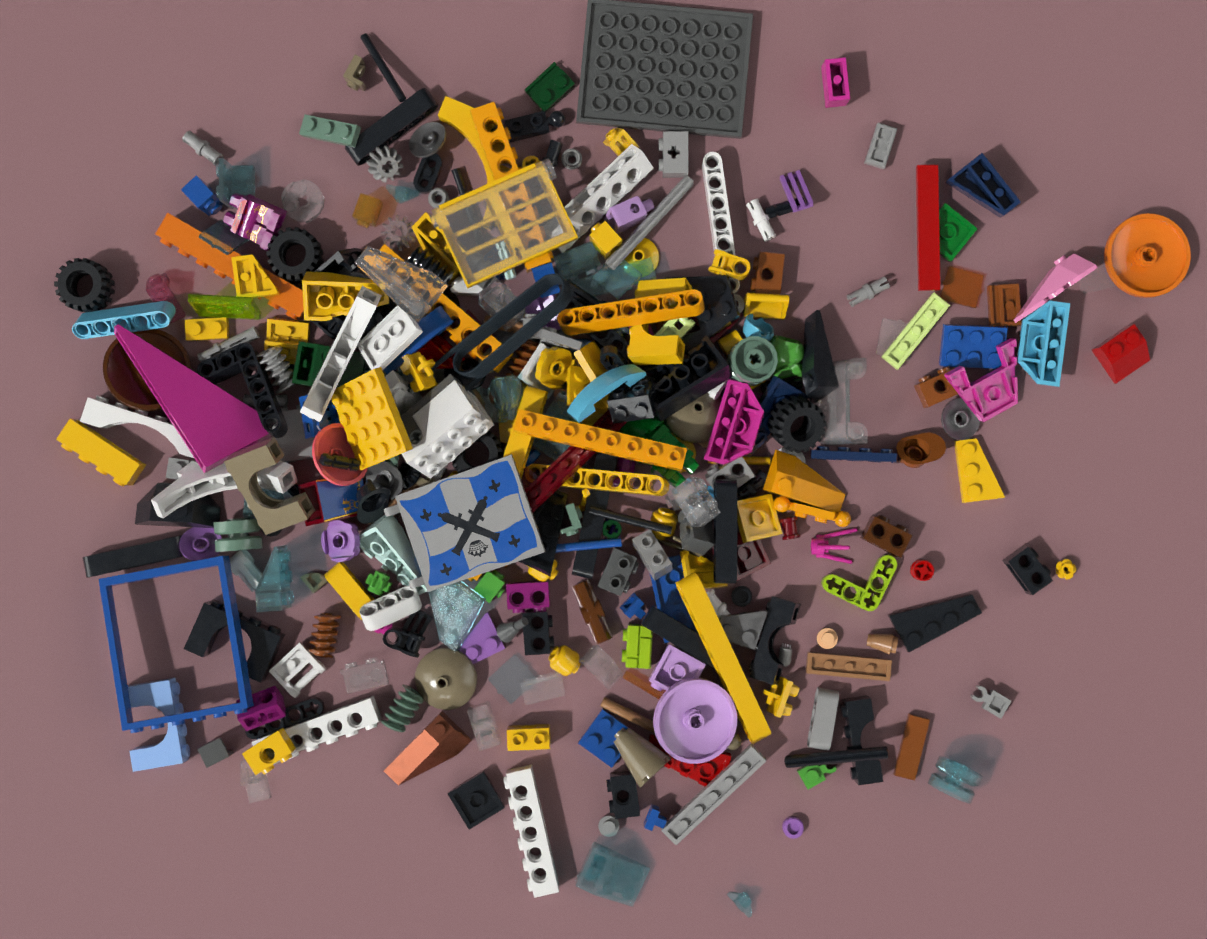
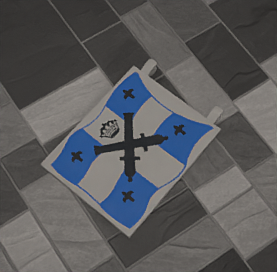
(469, 524)

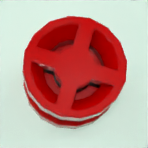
(926, 570)

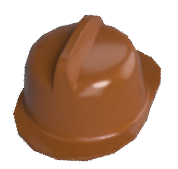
(920, 449)

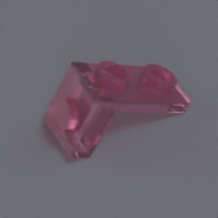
(159, 290)

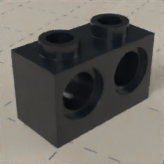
(1024, 573)
(531, 632)

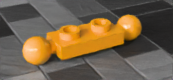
(841, 518)

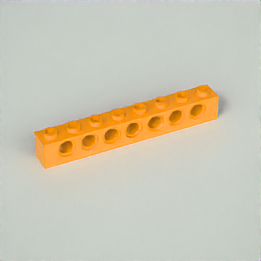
(481, 118)
(466, 325)
(600, 440)

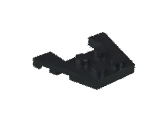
(719, 308)

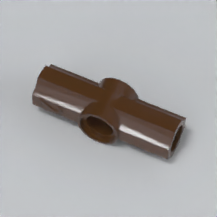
(592, 611)

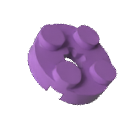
(350, 536)

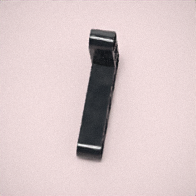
(255, 382)

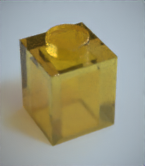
(367, 211)

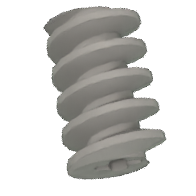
(278, 368)

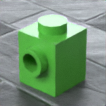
(491, 585)

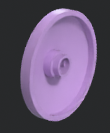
(695, 720)

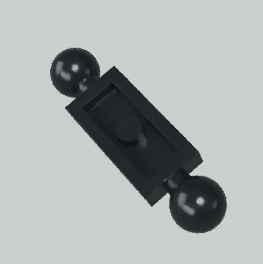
(532, 125)

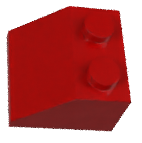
(1123, 353)

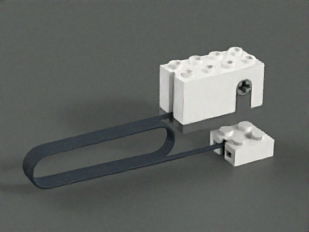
(451, 414)

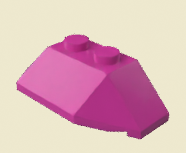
(735, 424)

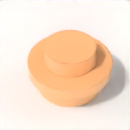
(827, 638)

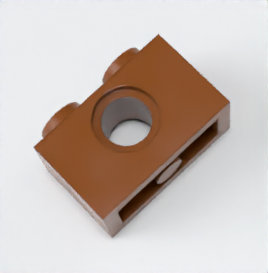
(772, 262)
(929, 394)

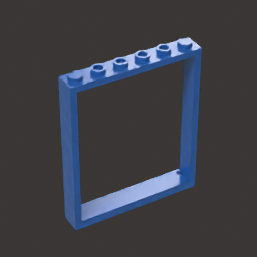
(235, 634)

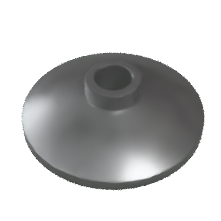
(427, 139)
(967, 423)
(387, 476)

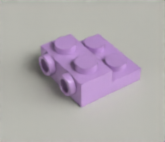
(674, 667)

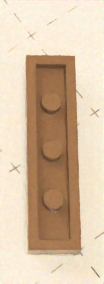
(848, 666)

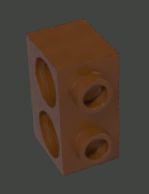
(884, 540)

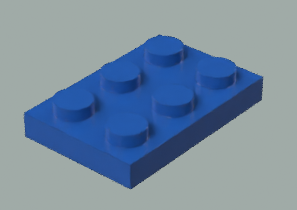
(971, 345)

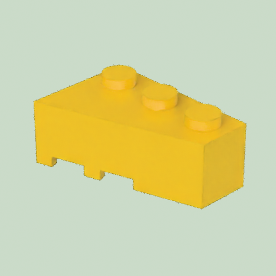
(433, 240)

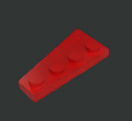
(700, 772)

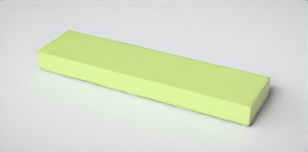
(915, 330)

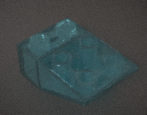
(274, 586)
(611, 875)

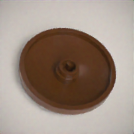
(125, 380)

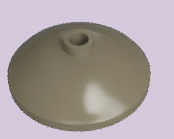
(695, 425)
(454, 670)

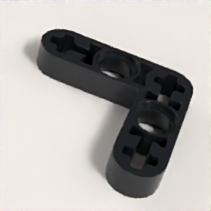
(618, 360)

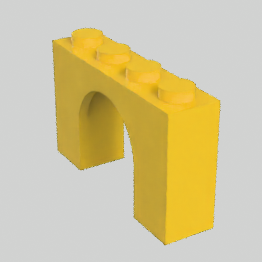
(650, 349)

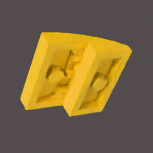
(287, 335)

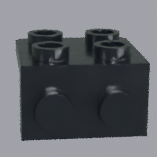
(632, 402)

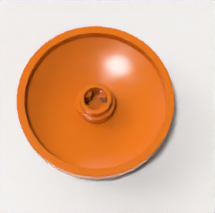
(1147, 255)

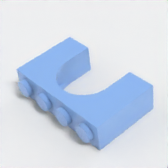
(173, 749)

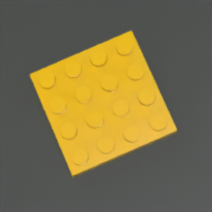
(371, 419)

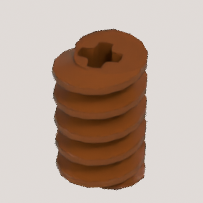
(524, 355)
(324, 635)

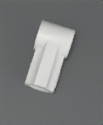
(243, 566)

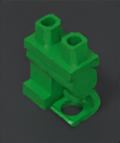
(673, 476)

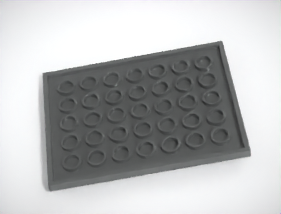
(664, 68)

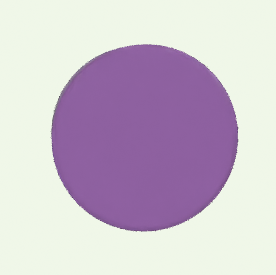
(793, 827)

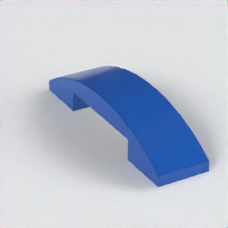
(431, 325)

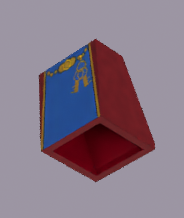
(331, 500)

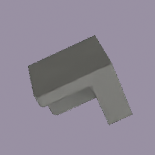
(214, 752)

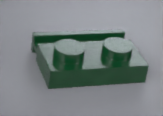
(549, 87)

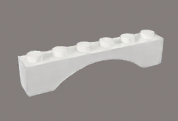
(106, 415)

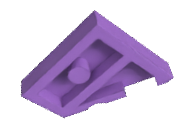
(482, 640)

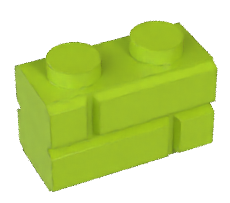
(638, 646)

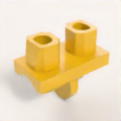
(420, 369)
(778, 697)

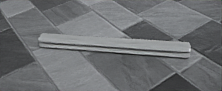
(649, 223)

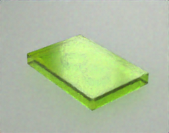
(224, 306)

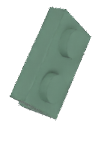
(574, 515)

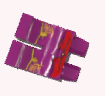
(255, 219)

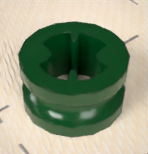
(609, 523)

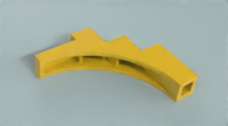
(459, 117)

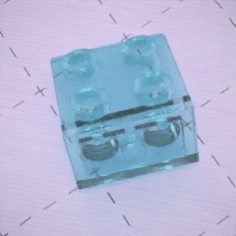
(234, 180)

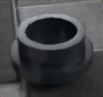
(741, 596)

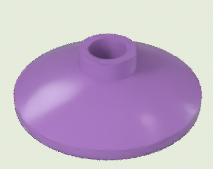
(196, 538)

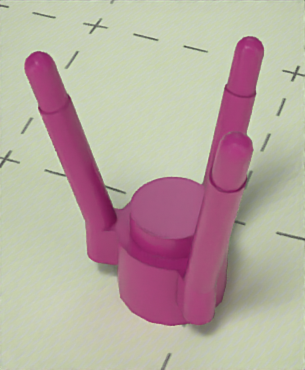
(820, 546)

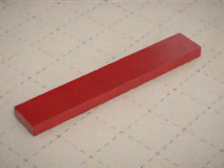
(928, 227)

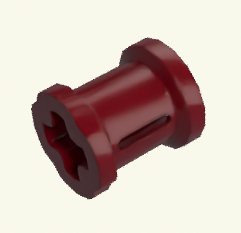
(789, 528)

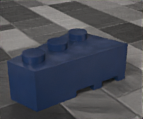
(984, 186)

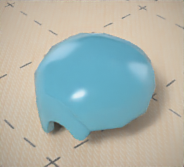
(757, 328)

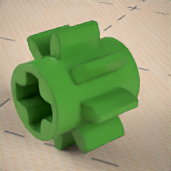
(378, 583)

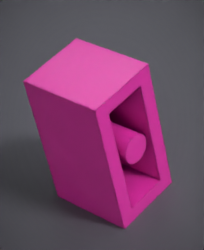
(835, 82)

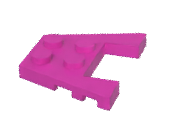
(993, 391)

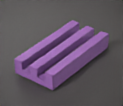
(792, 177)

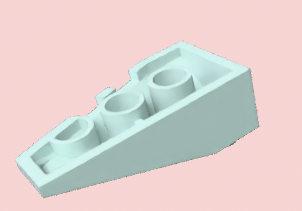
(389, 545)

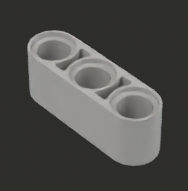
(823, 719)

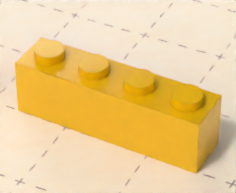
(101, 452)

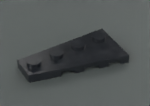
(549, 521)
(926, 623)

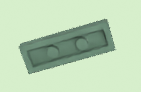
(330, 130)

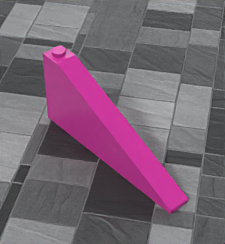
(202, 413)

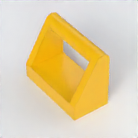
(766, 305)

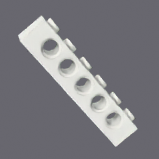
(606, 190)
(366, 708)
(549, 882)

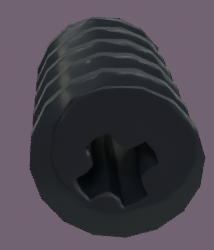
(422, 261)

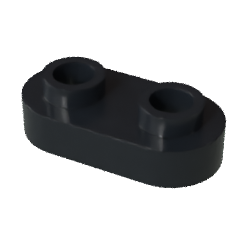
(426, 173)

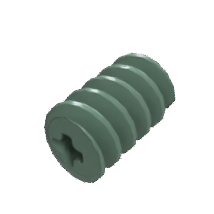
(403, 710)

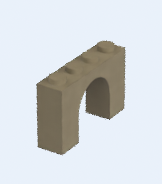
(269, 512)

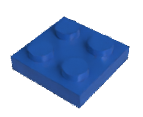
(600, 737)

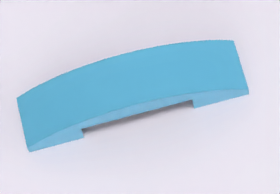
(600, 387)

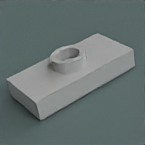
(880, 146)

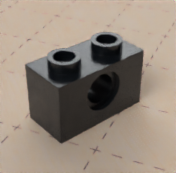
(623, 807)

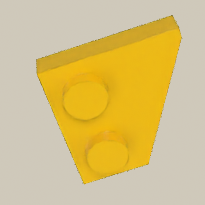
(251, 278)

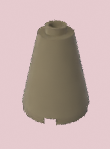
(639, 755)

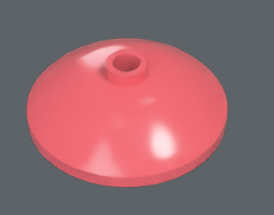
(334, 441)

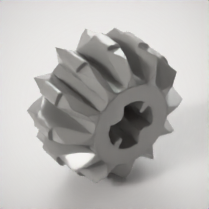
(388, 169)

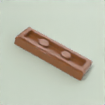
(911, 747)

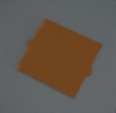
(962, 287)

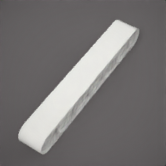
(723, 213)

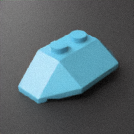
(1044, 342)

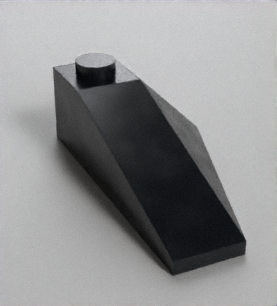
(817, 366)

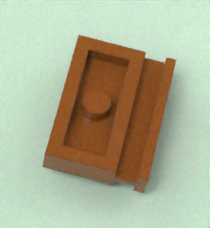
(1003, 304)

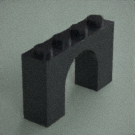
(264, 639)

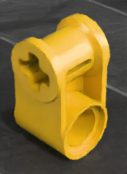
(727, 265)

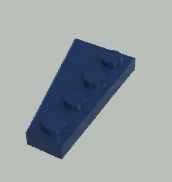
(772, 395)
(864, 454)

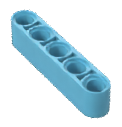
(102, 322)

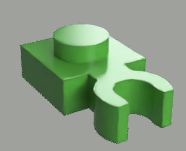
(814, 774)

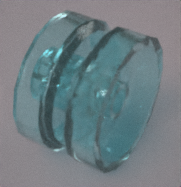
(956, 777)

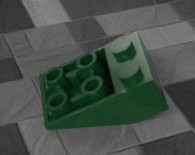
(311, 358)

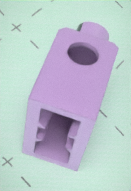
(628, 213)

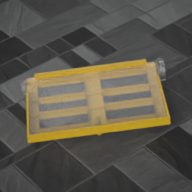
(504, 223)

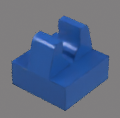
(633, 606)
(654, 818)

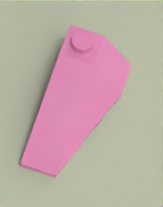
(1057, 279)

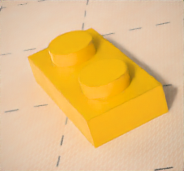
(206, 329)

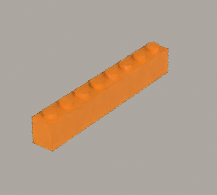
(187, 239)

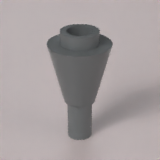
(509, 630)

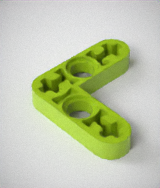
(862, 593)

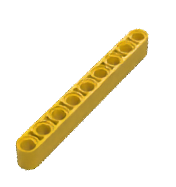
(723, 657)

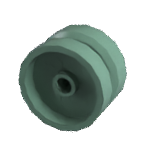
(763, 357)
(237, 535)

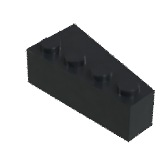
(698, 374)

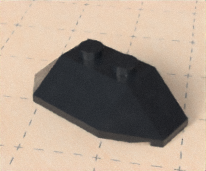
(197, 513)

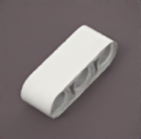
(390, 608)

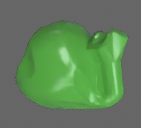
(789, 355)

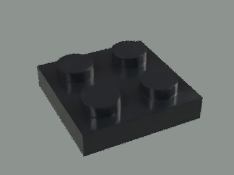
(476, 800)

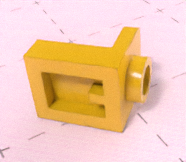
(618, 140)

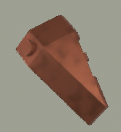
(433, 746)

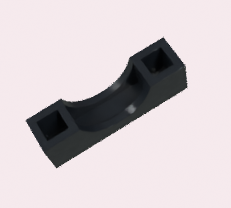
(766, 665)
(858, 714)

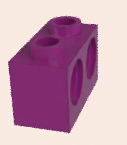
(528, 590)
(267, 707)

